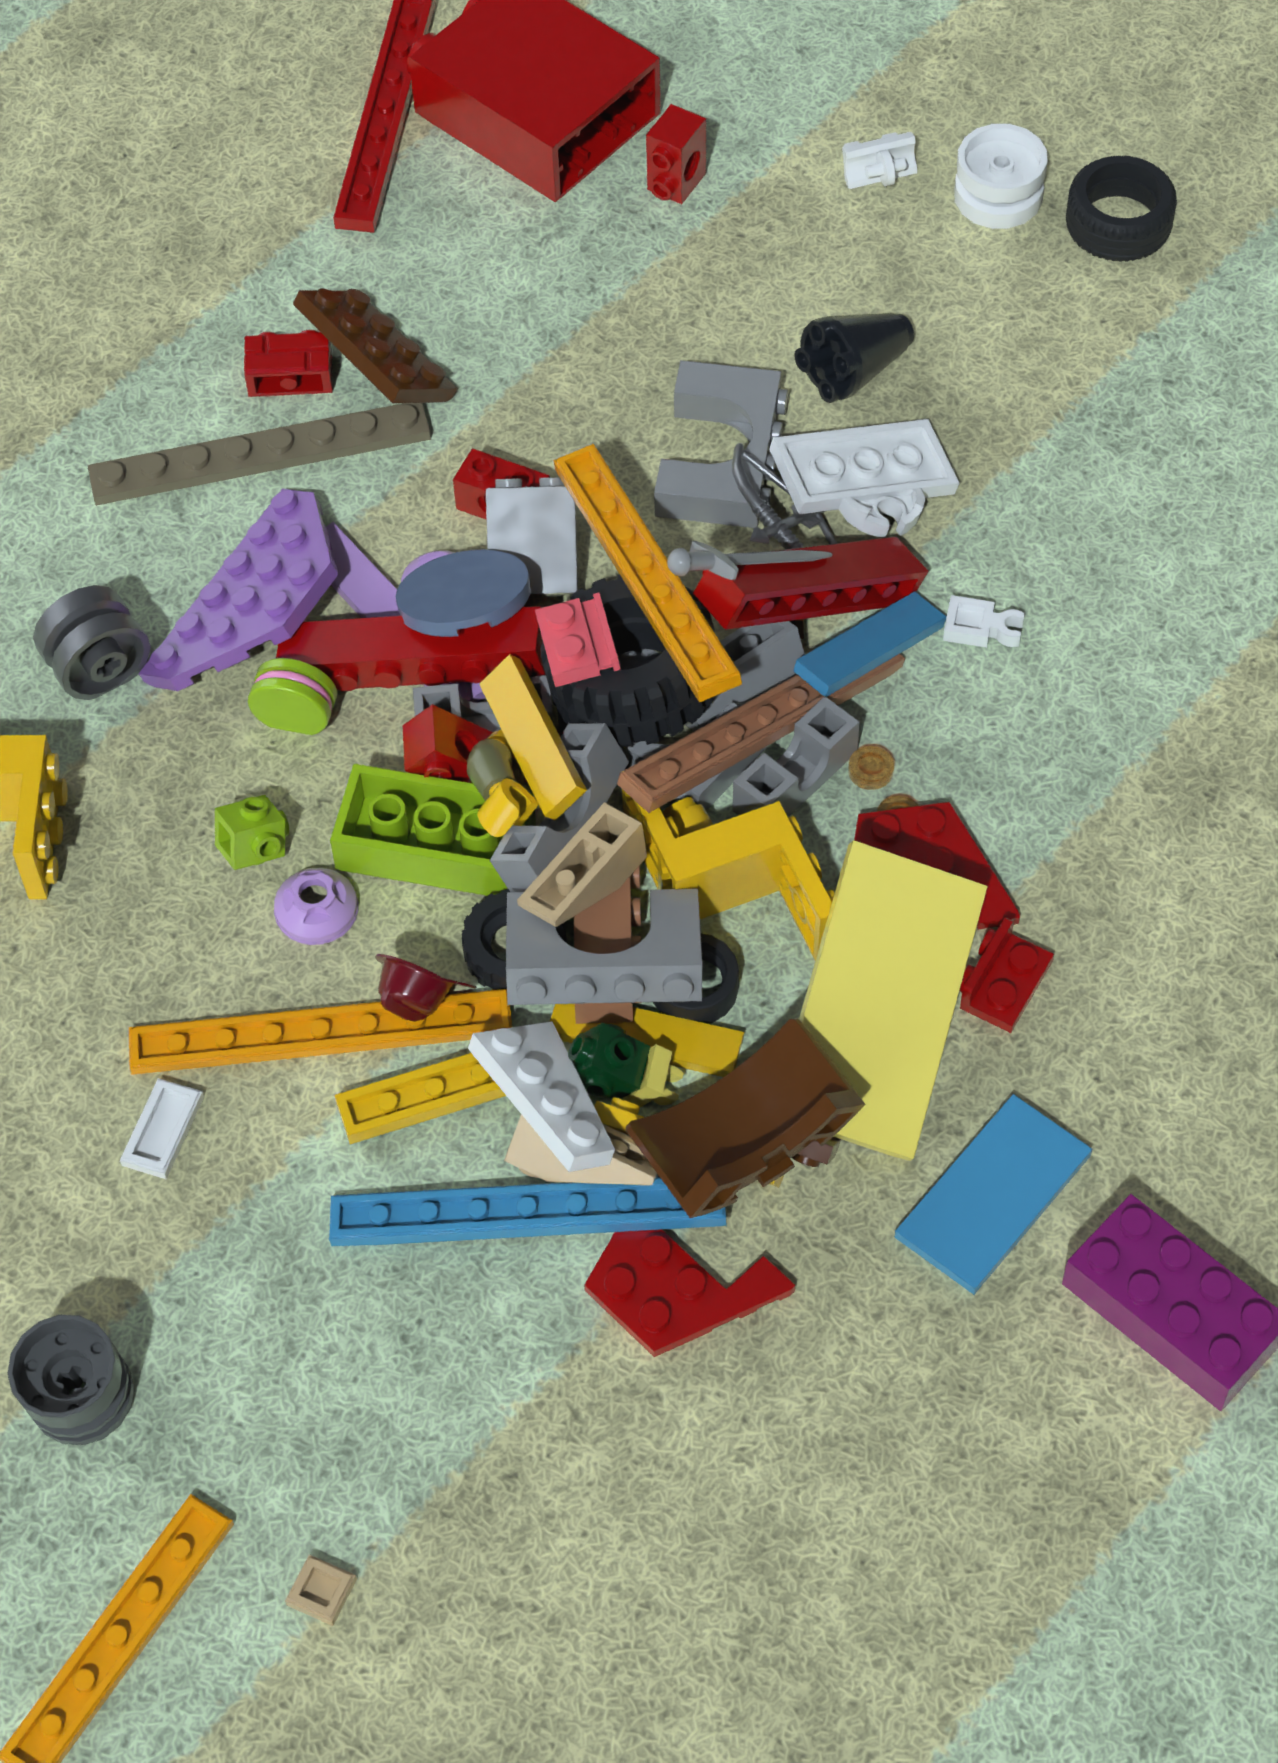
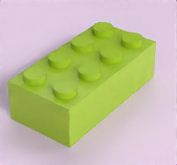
(415, 831)

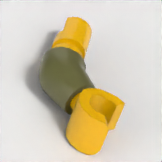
(492, 775)

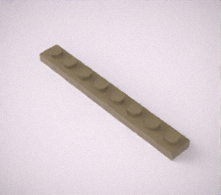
(258, 452)

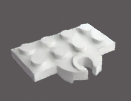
(866, 473)

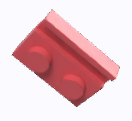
(577, 640)

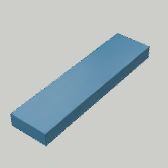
(869, 644)

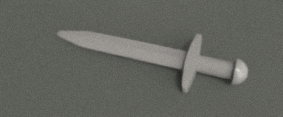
(708, 558)

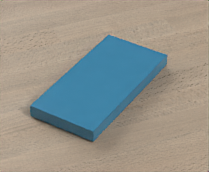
(993, 1194)

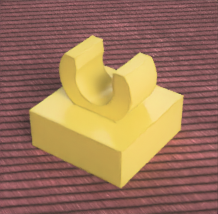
(655, 1076)

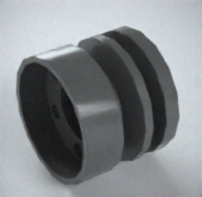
(60, 1356)

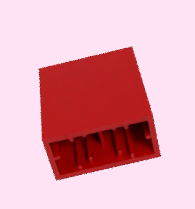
(535, 88)

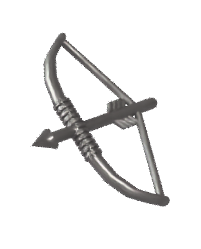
(775, 525)

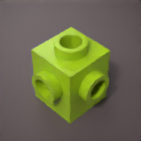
(250, 832)

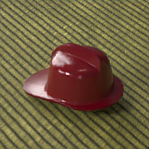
(411, 989)

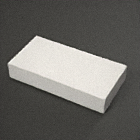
(162, 1128)

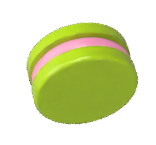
(292, 696)

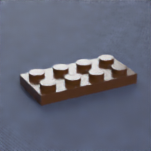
(375, 346)

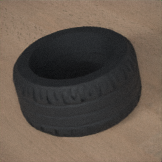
(1121, 237)

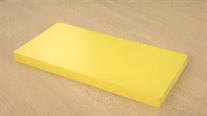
(890, 987)

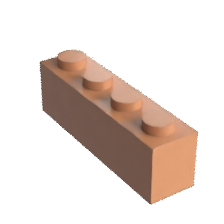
(606, 930)

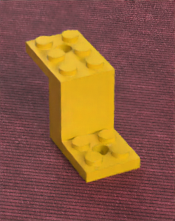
(31, 798)
(738, 863)

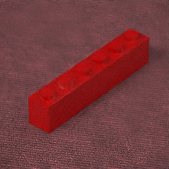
(852, 580)
(393, 655)

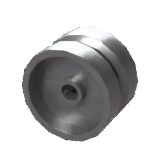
(91, 642)

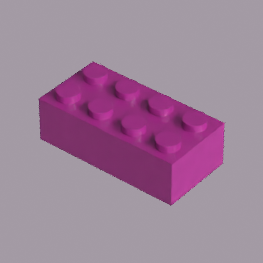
(1174, 1301)

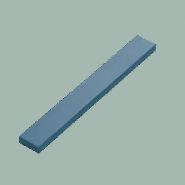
(507, 1213)

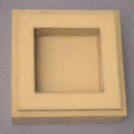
(321, 1590)

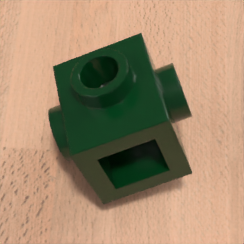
(609, 1061)

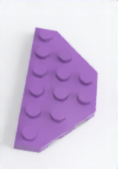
(254, 596)

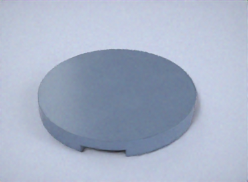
(463, 592)

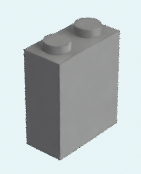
(537, 529)

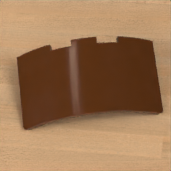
(748, 1122)

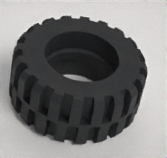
(634, 701)

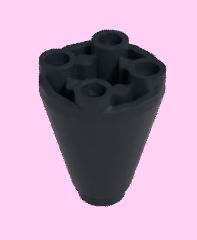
(850, 350)

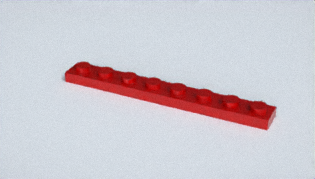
(382, 119)

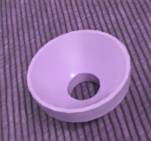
(319, 921)

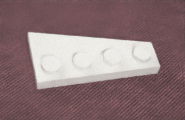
(547, 1091)

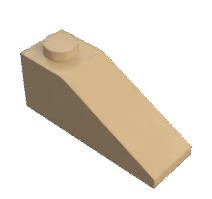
(587, 867)
(536, 1160)

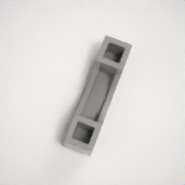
(530, 849)

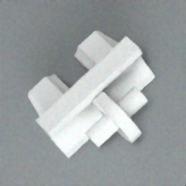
(879, 160)

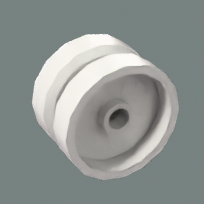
(1000, 176)

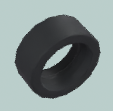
(720, 1002)

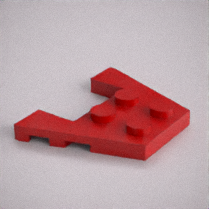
(940, 840)
(668, 1296)

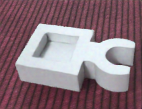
(974, 622)

